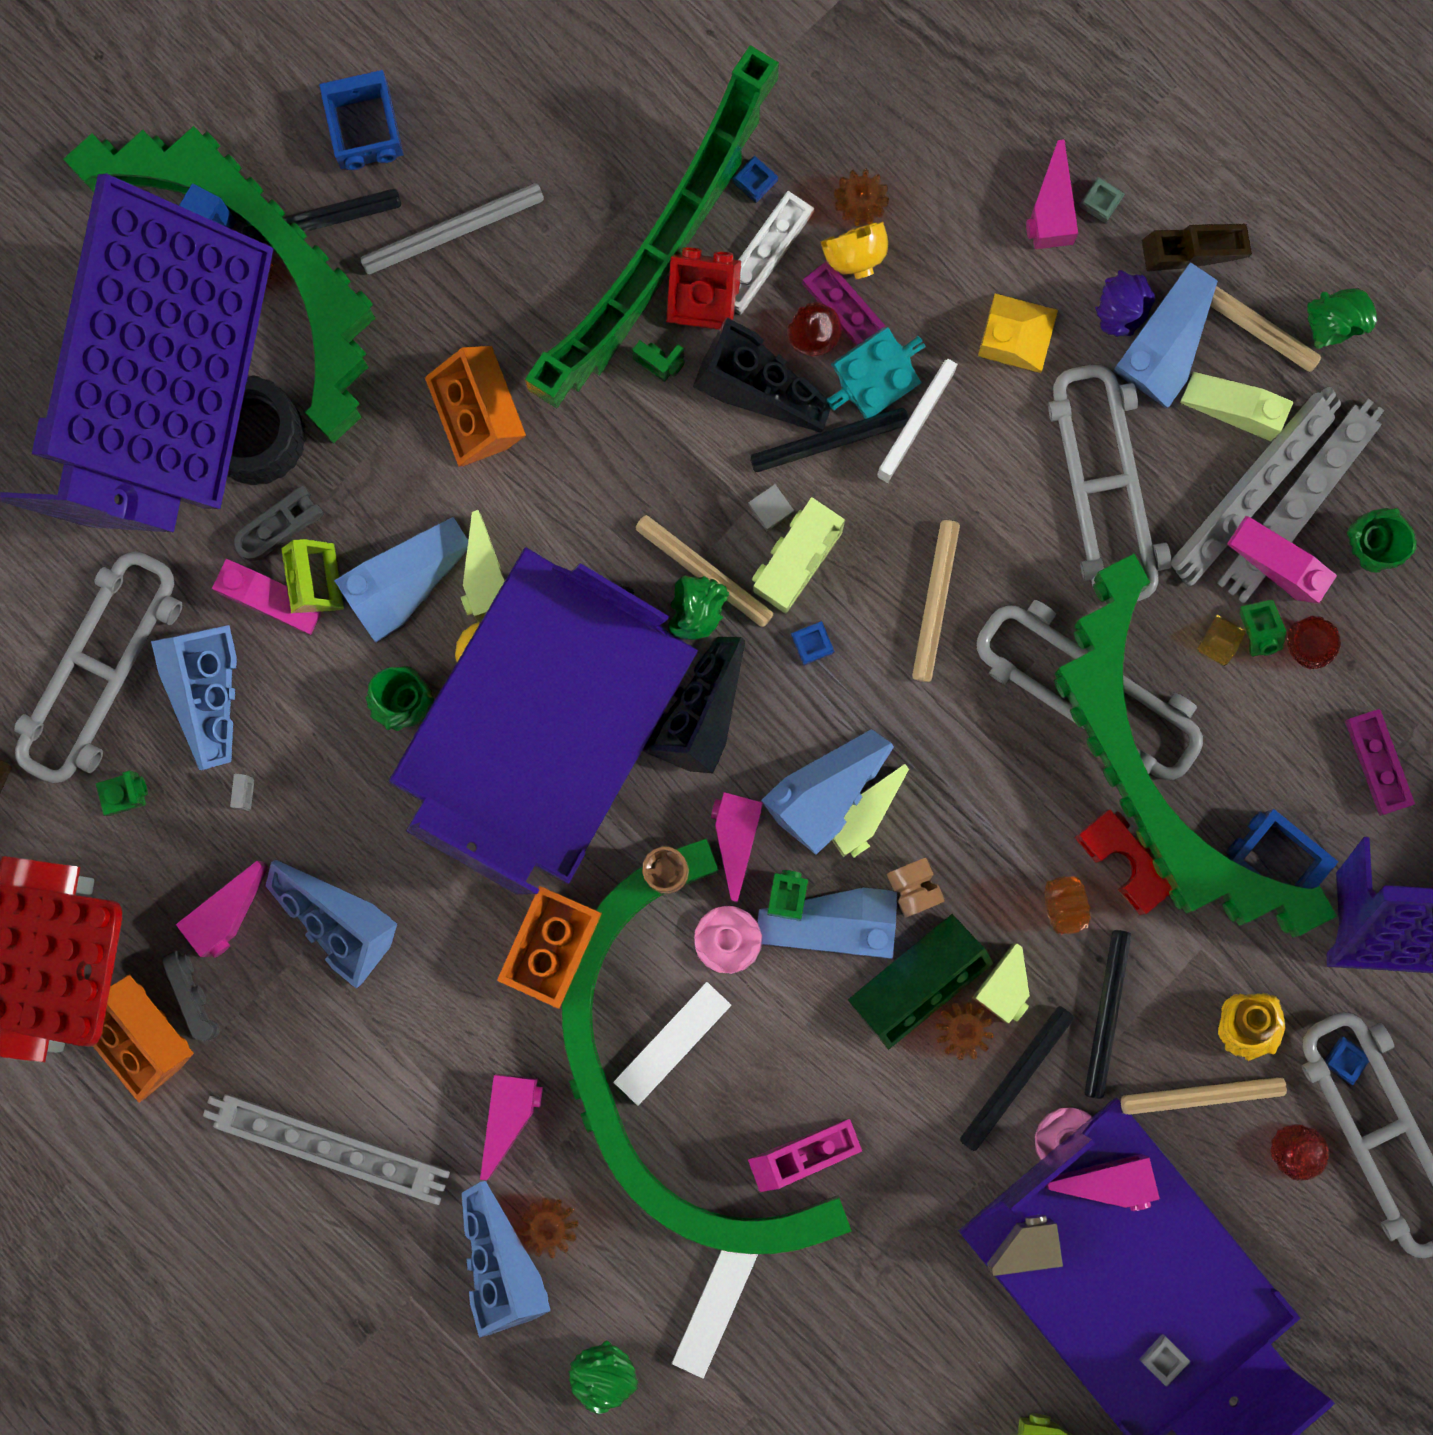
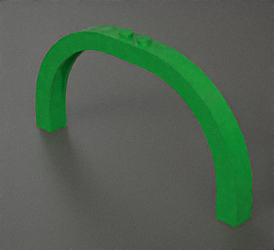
(723, 1232)

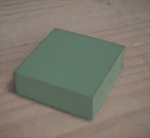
(1101, 200)

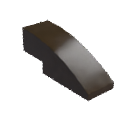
(1195, 244)

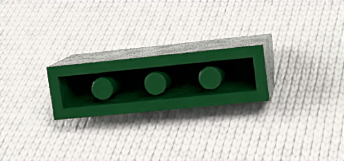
(920, 981)

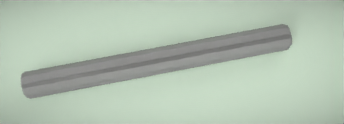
(452, 228)

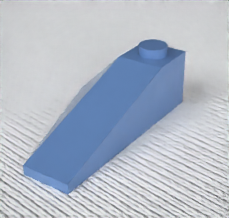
(1167, 344)
(397, 581)
(199, 684)
(818, 796)
(842, 922)
(344, 925)
(504, 1276)

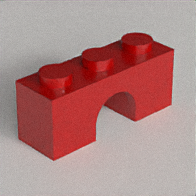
(1111, 835)

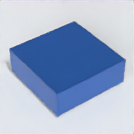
(755, 179)
(812, 643)
(1346, 1060)

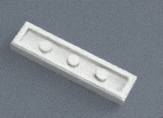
(770, 246)
(917, 420)
(672, 1043)
(713, 1312)

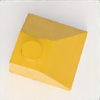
(1017, 333)

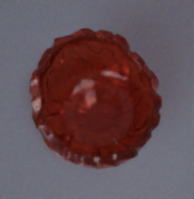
(814, 329)
(1313, 642)
(1300, 1152)

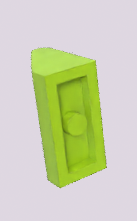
(299, 576)

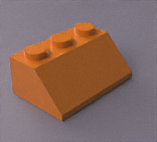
(475, 404)
(549, 947)
(139, 1040)

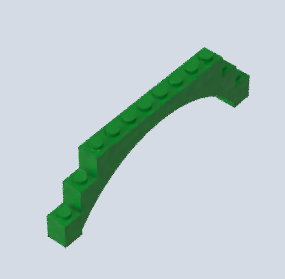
(712, 168)
(331, 305)
(1187, 862)

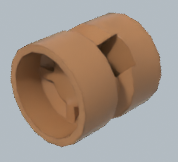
(665, 870)
(915, 887)

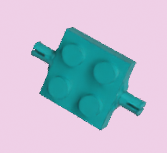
(876, 373)

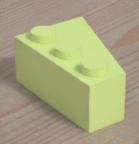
(798, 555)

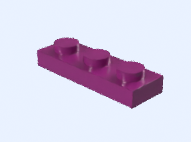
(833, 290)
(1379, 762)

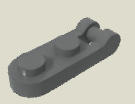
(276, 525)
(190, 997)

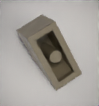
(1028, 1248)

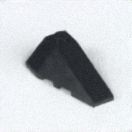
(752, 378)
(699, 721)

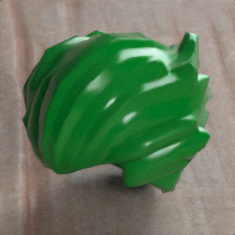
(1341, 316)
(1381, 539)
(697, 607)
(398, 698)
(602, 1377)

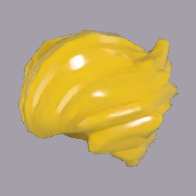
(1251, 1025)

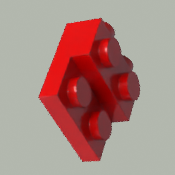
(702, 288)

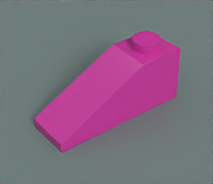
(1054, 215)
(1282, 561)
(261, 595)
(735, 829)
(220, 916)
(509, 1111)
(804, 1156)
(1118, 1182)

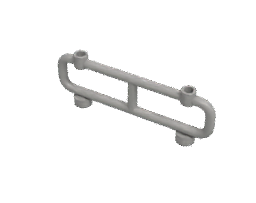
(1120, 399)
(1038, 618)
(84, 754)
(1374, 1043)

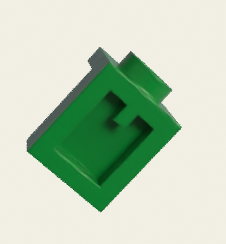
(653, 359)
(1263, 628)
(122, 793)
(788, 895)

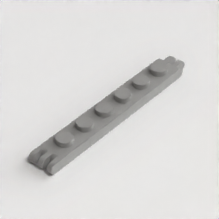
(1256, 485)
(1310, 490)
(327, 1147)

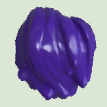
(1124, 304)

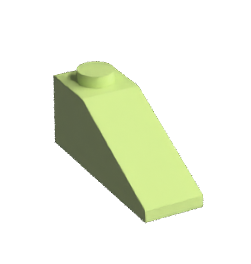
(1238, 404)
(482, 570)
(866, 816)

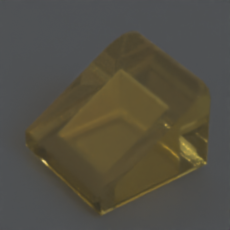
(1221, 640)

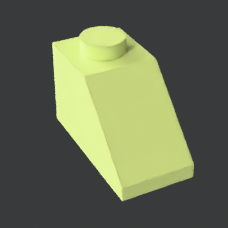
(1006, 987)

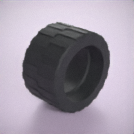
(288, 444)

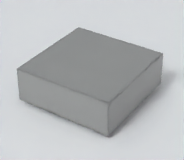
(771, 507)
(242, 792)
(1164, 1360)

